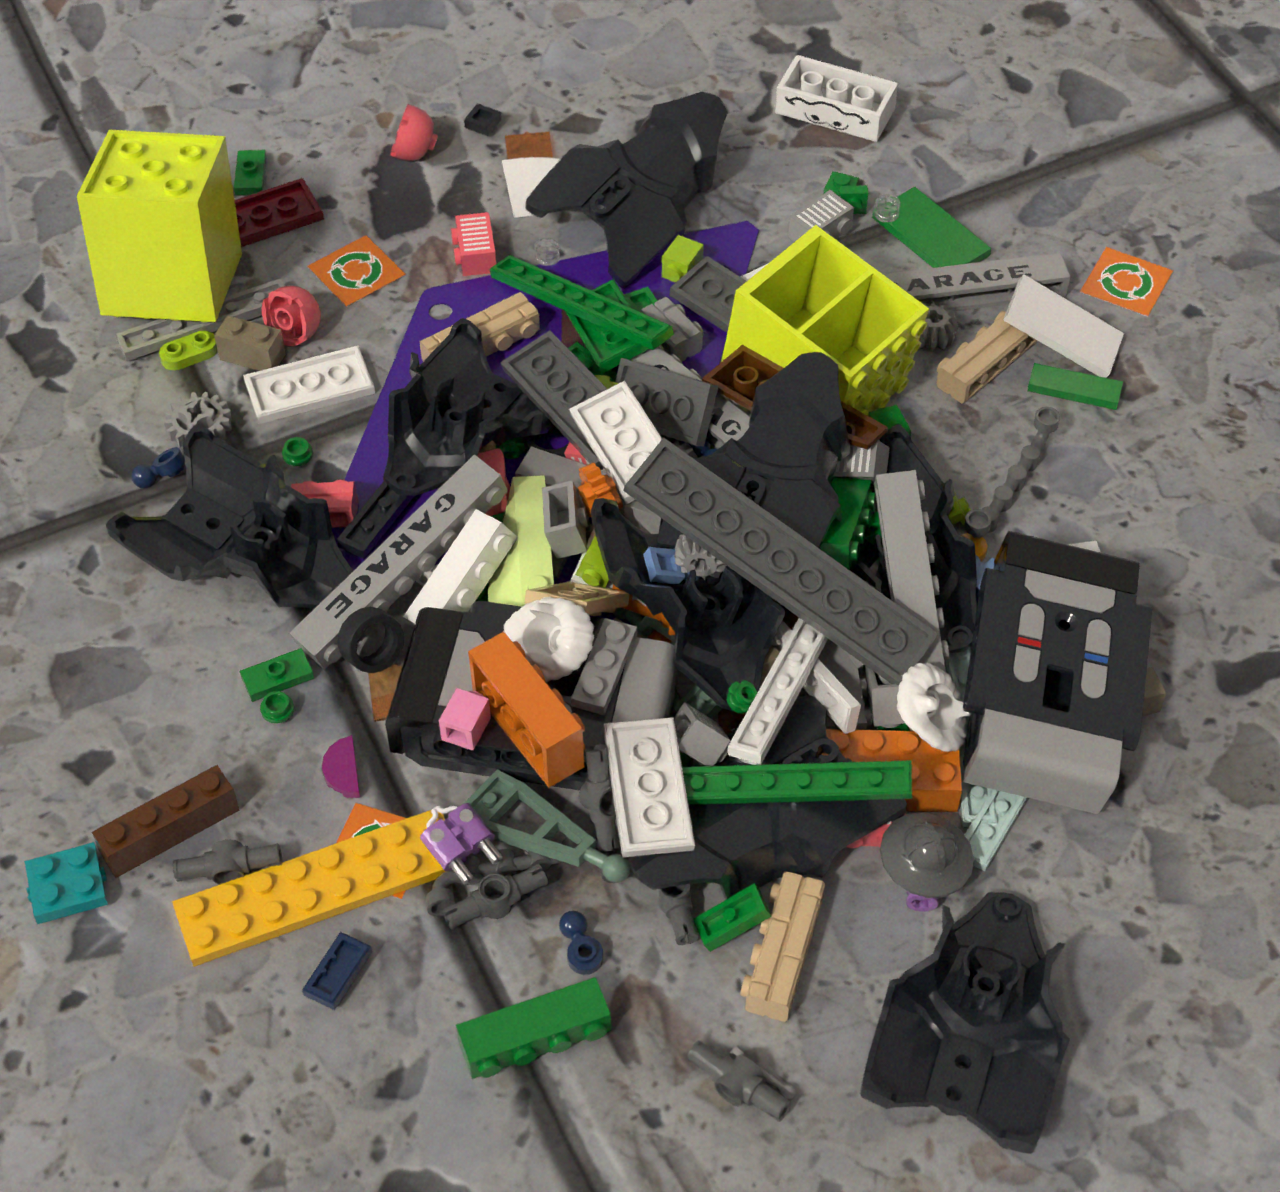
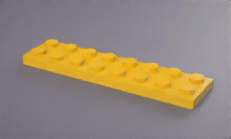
(306, 889)

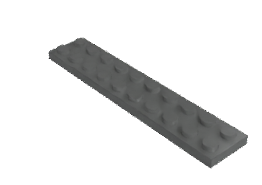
(780, 562)

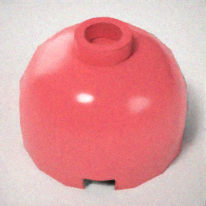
(414, 135)
(293, 312)

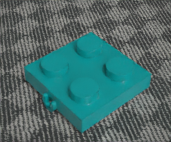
(66, 883)

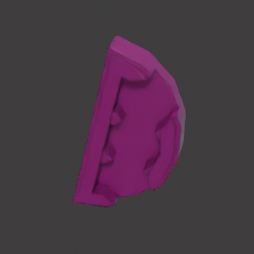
(340, 768)

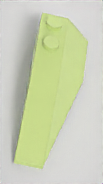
(530, 558)

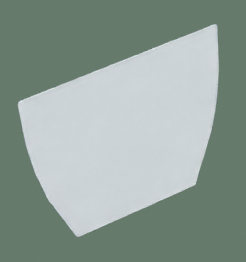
(522, 177)

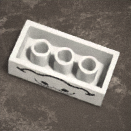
(836, 98)

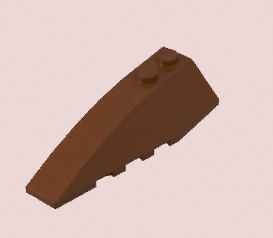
(747, 369)

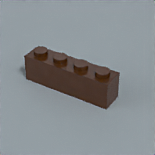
(166, 821)

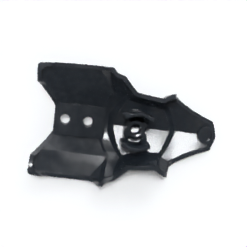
(659, 177)
(444, 414)
(788, 449)
(261, 530)
(953, 554)
(718, 623)
(764, 840)
(978, 1007)

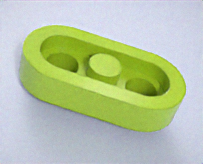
(188, 350)

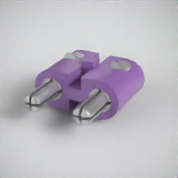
(457, 838)

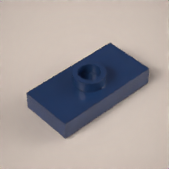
(337, 970)

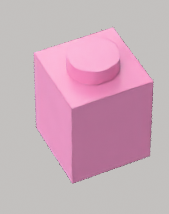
(465, 718)

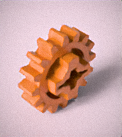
(596, 486)

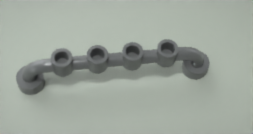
(985, 520)
(509, 865)

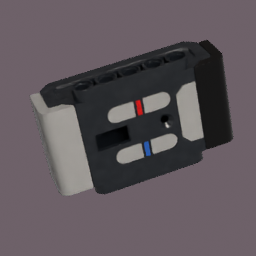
(440, 663)
(1055, 673)

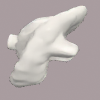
(553, 635)
(932, 707)

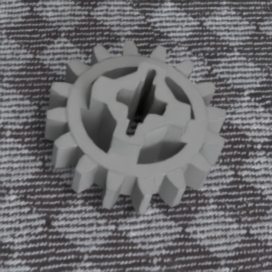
(198, 411)

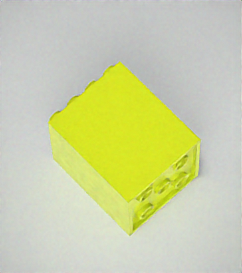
(160, 225)
(834, 304)

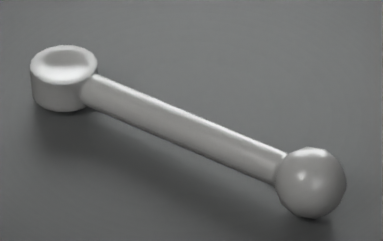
(787, 1091)

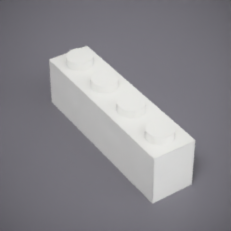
(465, 566)

